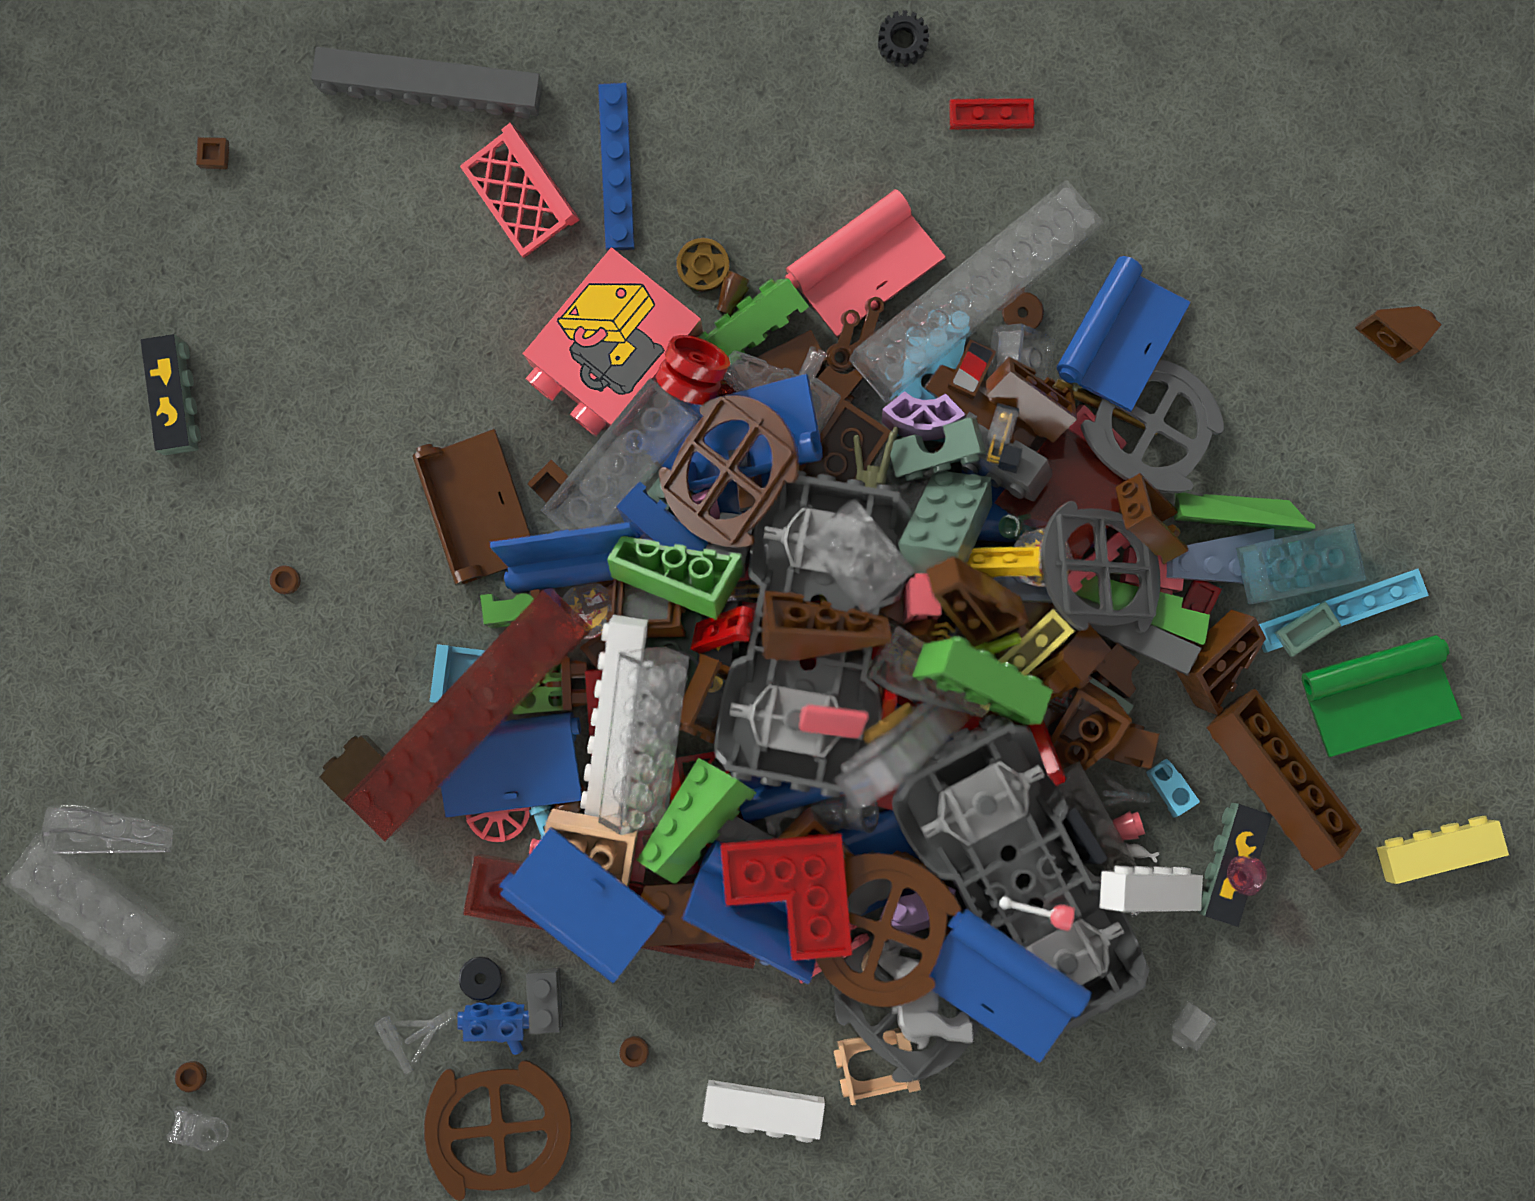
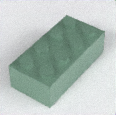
(946, 519)

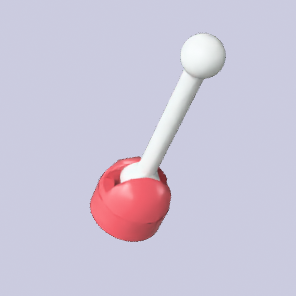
(1060, 916)

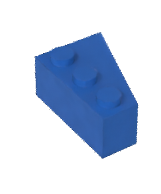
(655, 522)

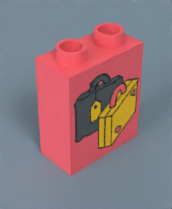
(607, 341)

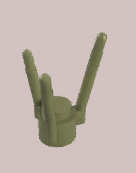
(874, 474)

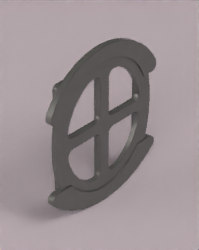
(1172, 477)
(1055, 567)
(909, 1064)

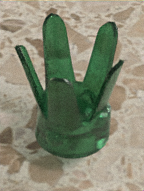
(1013, 526)

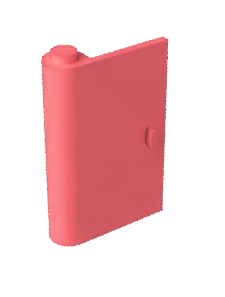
(860, 257)

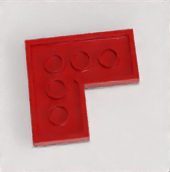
(803, 873)

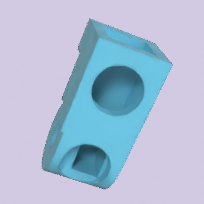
(1172, 788)

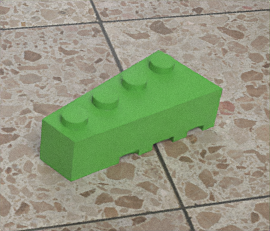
(756, 316)
(676, 573)
(983, 680)
(693, 820)

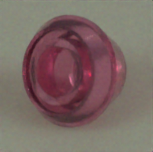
(1246, 874)

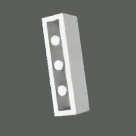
(1151, 890)
(763, 1110)

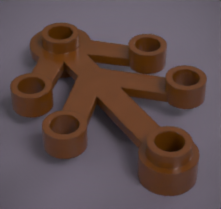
(843, 345)

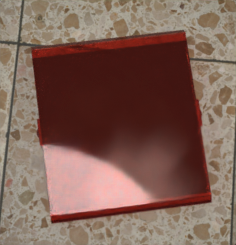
(1076, 478)

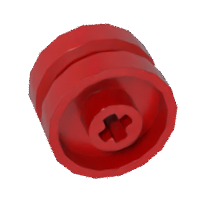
(692, 369)

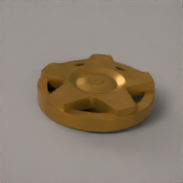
(702, 264)
(888, 723)

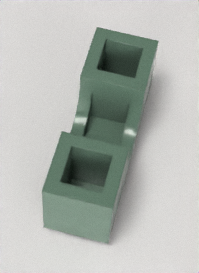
(961, 444)

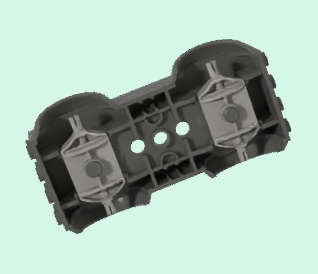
(765, 696)
(995, 793)

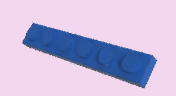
(616, 166)

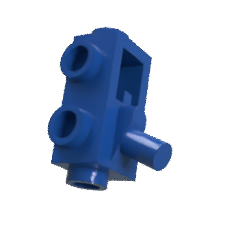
(494, 1023)

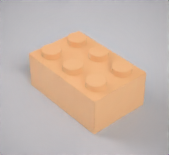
(600, 843)

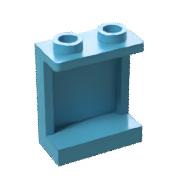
(449, 667)

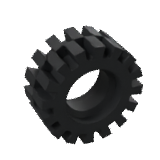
(909, 24)

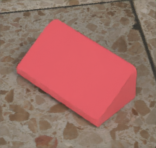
(832, 721)

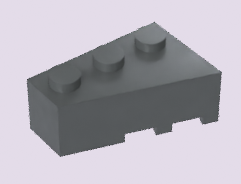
(1031, 475)

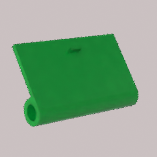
(1381, 695)

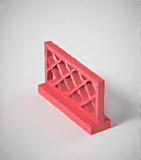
(539, 177)

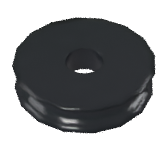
(468, 981)

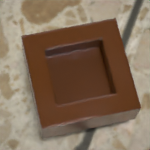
(212, 153)

